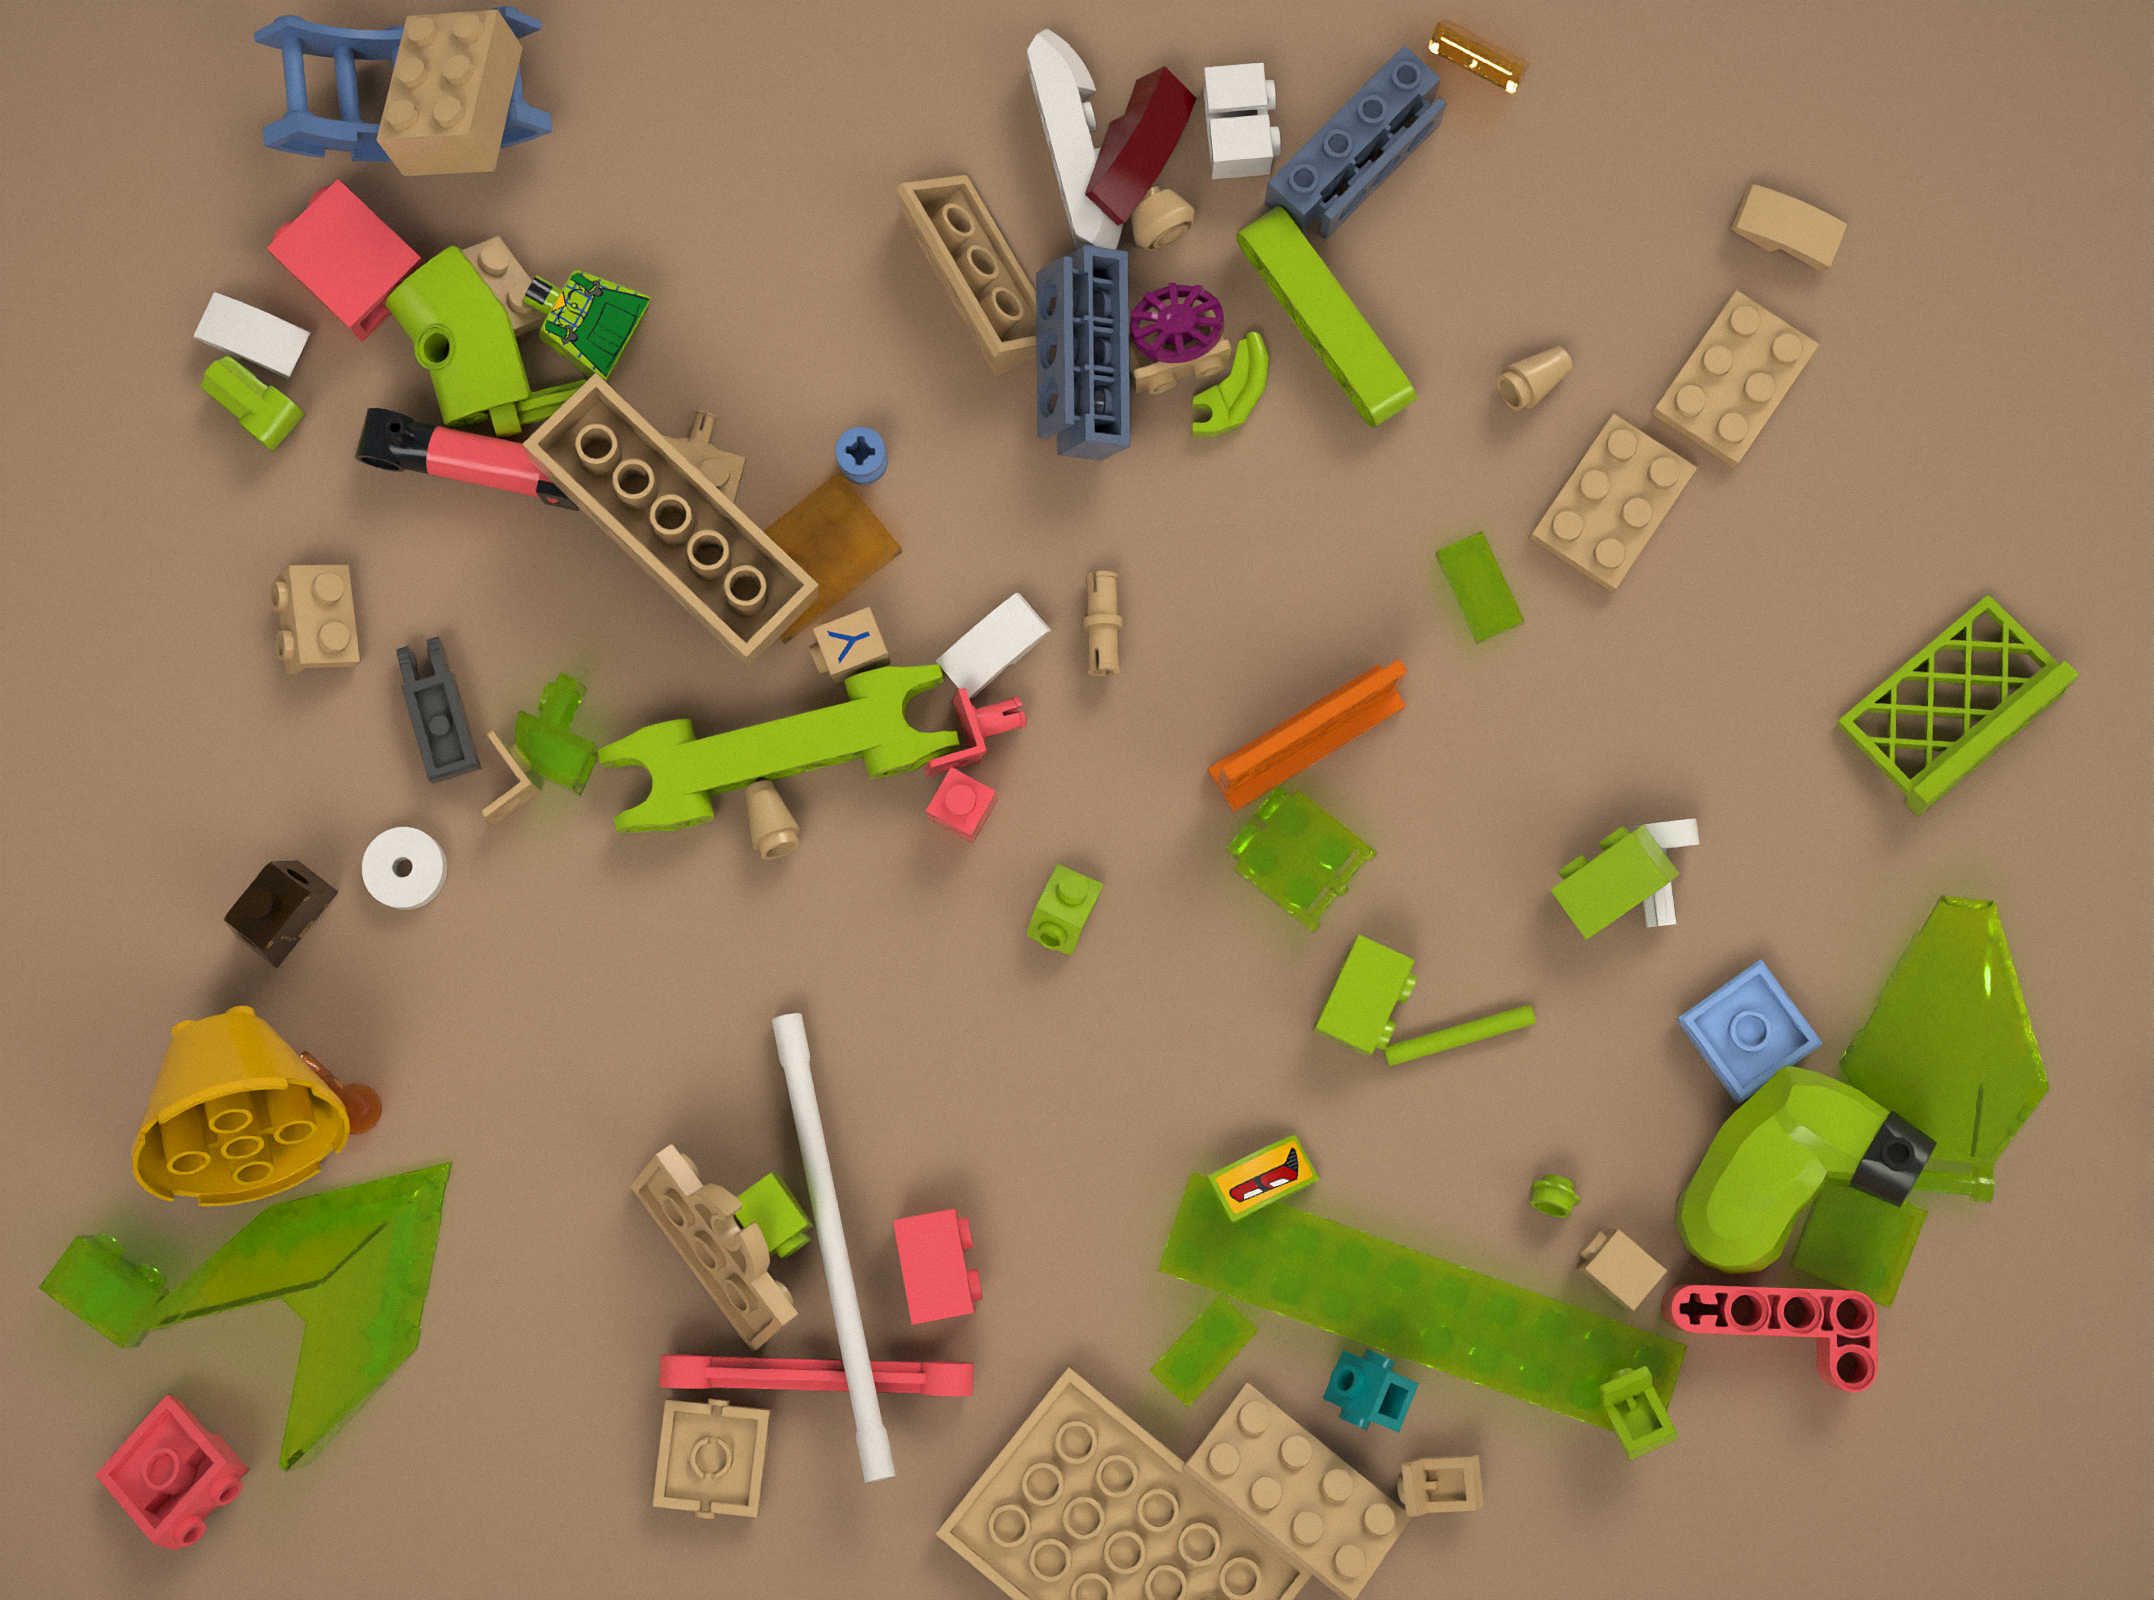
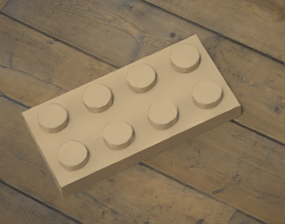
(1297, 1492)

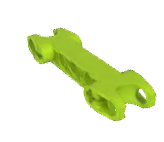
(693, 770)

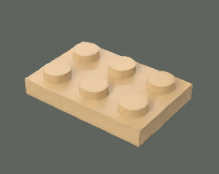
(1735, 379)
(1613, 503)

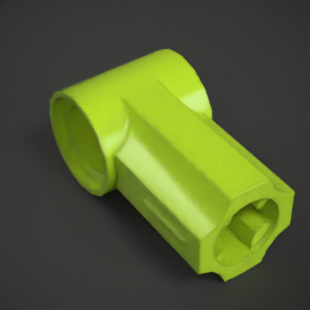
(259, 408)

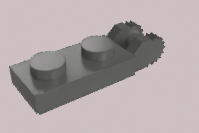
(438, 715)

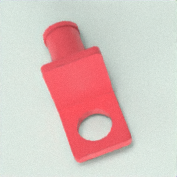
(976, 726)

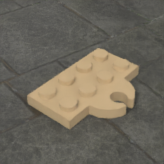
(720, 1253)

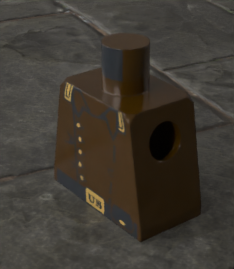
(279, 909)

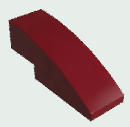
(1139, 144)

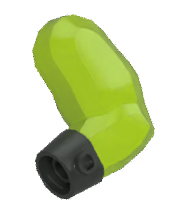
(1779, 1156)

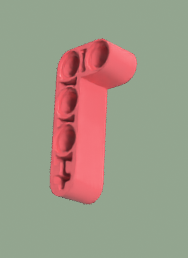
(1769, 1320)

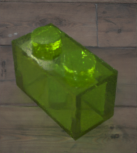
(105, 1288)

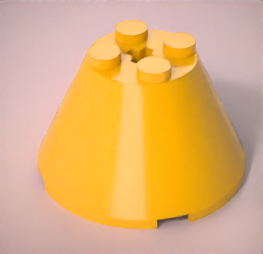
(234, 1115)

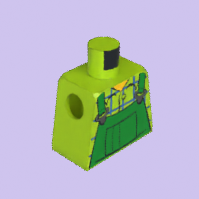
(587, 320)

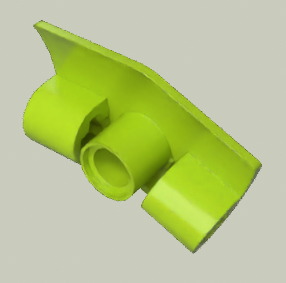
(455, 305)

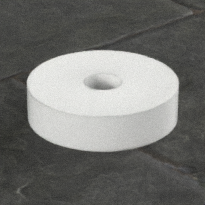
(381, 864)

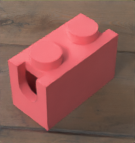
(936, 1265)

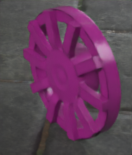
(1177, 323)

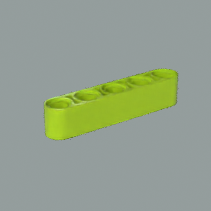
(1326, 317)

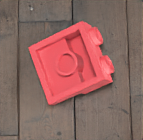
(172, 1475)

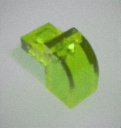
(548, 744)

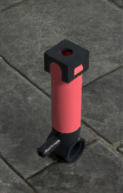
(401, 443)

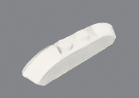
(1059, 87)

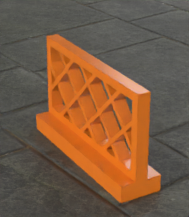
(1309, 736)

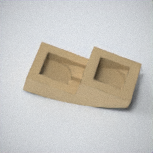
(1789, 224)

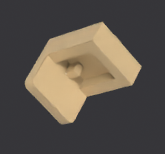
(1441, 1485)

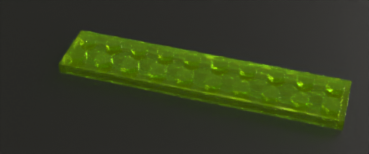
(1413, 1304)

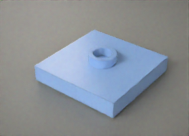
(1748, 1031)

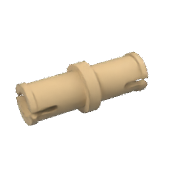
(1102, 623)

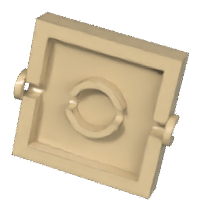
(712, 1458)

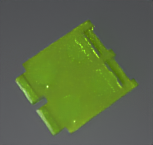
(1298, 855)

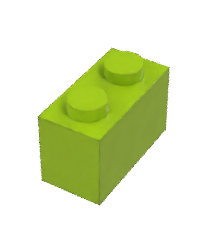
(1613, 881)
(1364, 997)
(776, 1214)

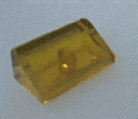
(1478, 55)

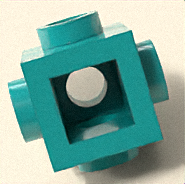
(1370, 1391)

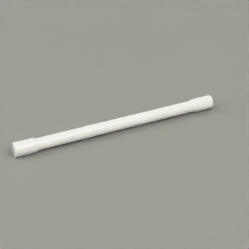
(871, 1434)

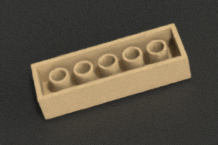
(671, 520)

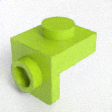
(1063, 909)
(1636, 1412)

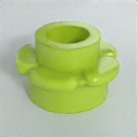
(1554, 1196)

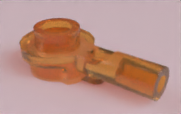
(360, 1100)

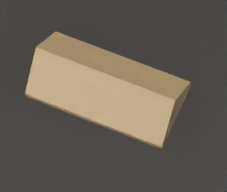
(974, 267)

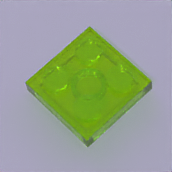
(1858, 1241)

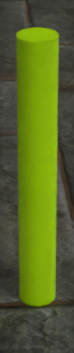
(1459, 1035)

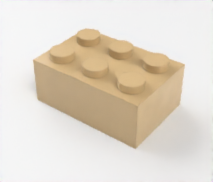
(450, 93)

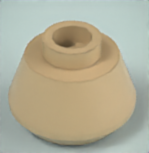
(1160, 219)

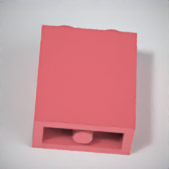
(345, 257)

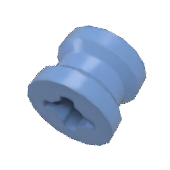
(862, 466)

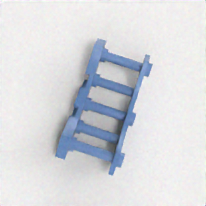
(310, 135)

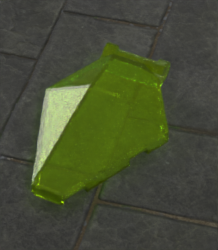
(1953, 1044)

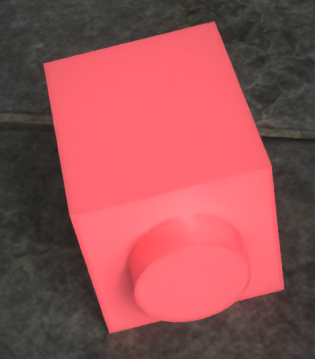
(961, 805)

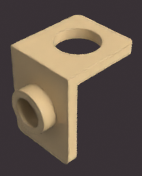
(518, 794)

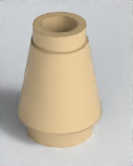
(1532, 378)
(770, 822)

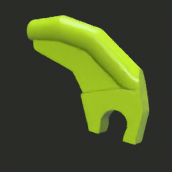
(1238, 394)

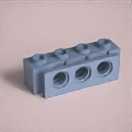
(1352, 137)
(1084, 326)

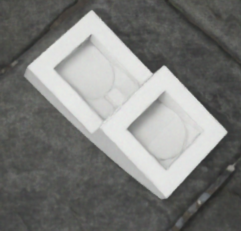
(251, 334)
(993, 645)

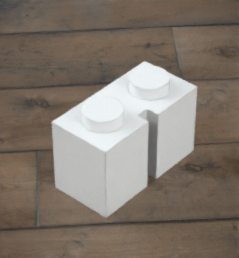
(1239, 121)

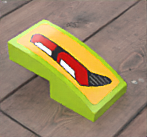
(1262, 1179)

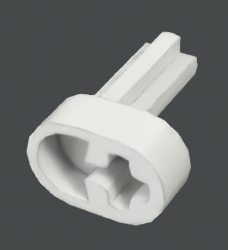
(1659, 907)

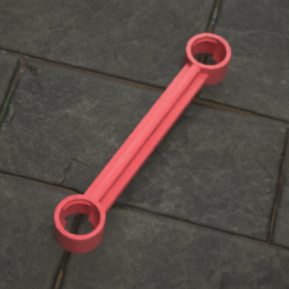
(710, 1371)

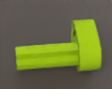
(541, 406)

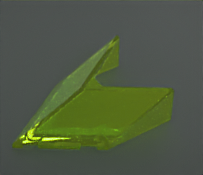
(350, 1269)

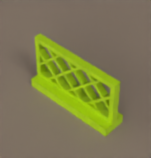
(1985, 737)

